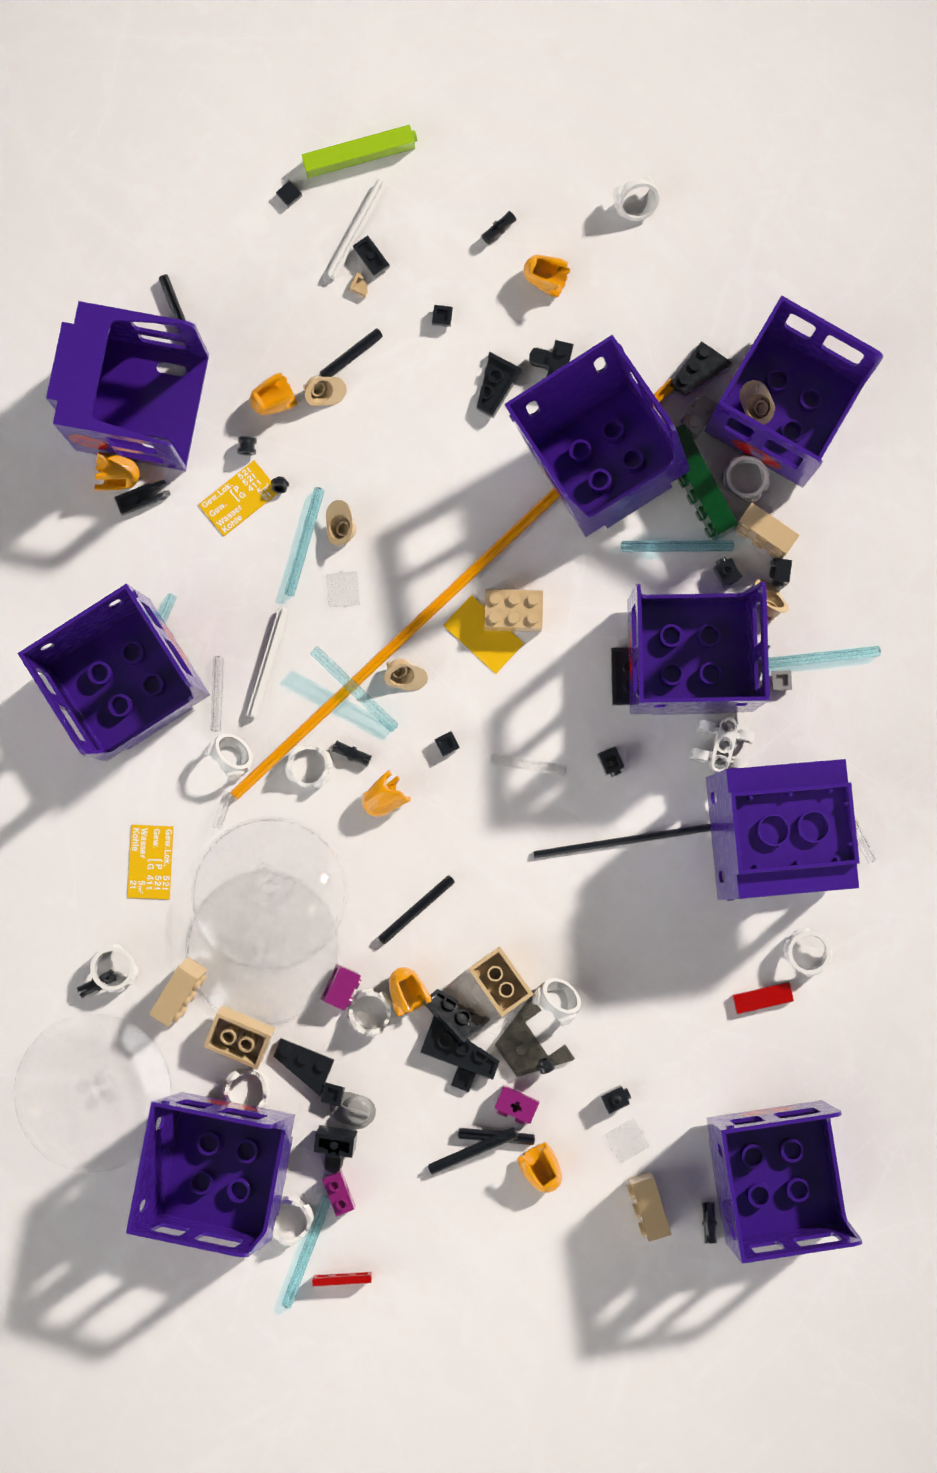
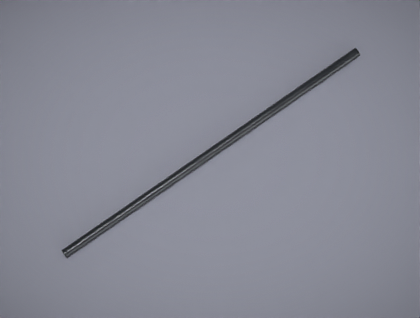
(622, 841)

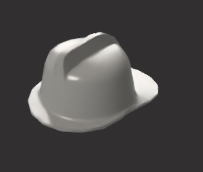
(354, 1110)

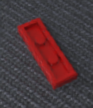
(763, 997)
(342, 1279)

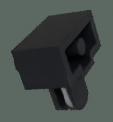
(551, 359)
(336, 1145)

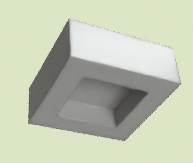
(781, 680)

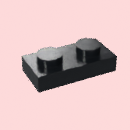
(371, 256)

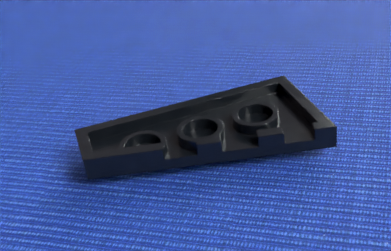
(446, 1048)

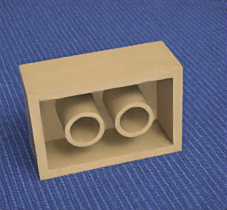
(766, 532)
(513, 610)
(500, 981)
(179, 992)
(239, 1037)
(648, 1207)

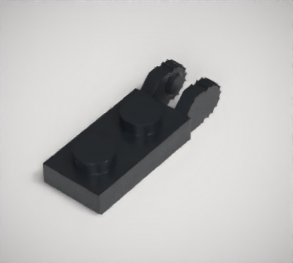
(140, 497)

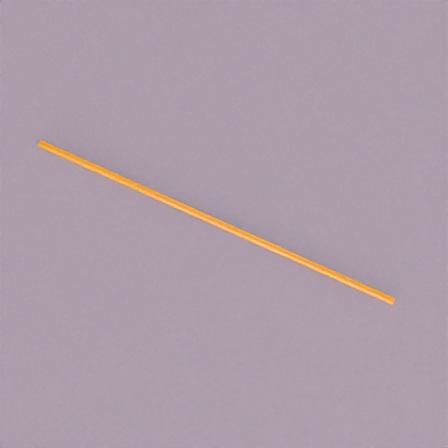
(408, 631)

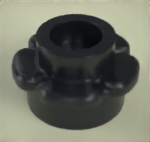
(279, 484)
(545, 1065)

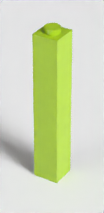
(359, 151)

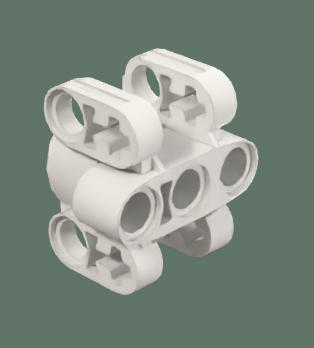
(727, 735)

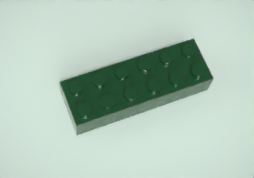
(704, 491)

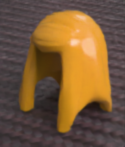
(547, 273)
(273, 396)
(116, 472)
(383, 797)
(407, 991)
(541, 1168)

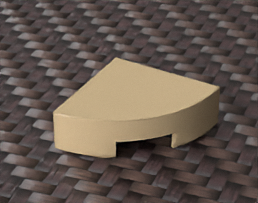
(359, 286)

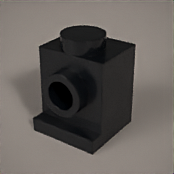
(780, 572)
(726, 578)
(611, 754)
(608, 1098)

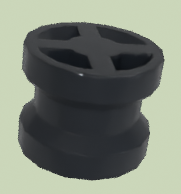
(246, 445)

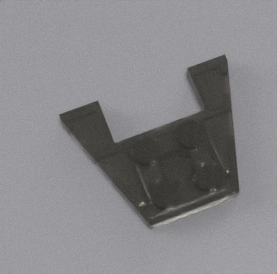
(522, 1048)

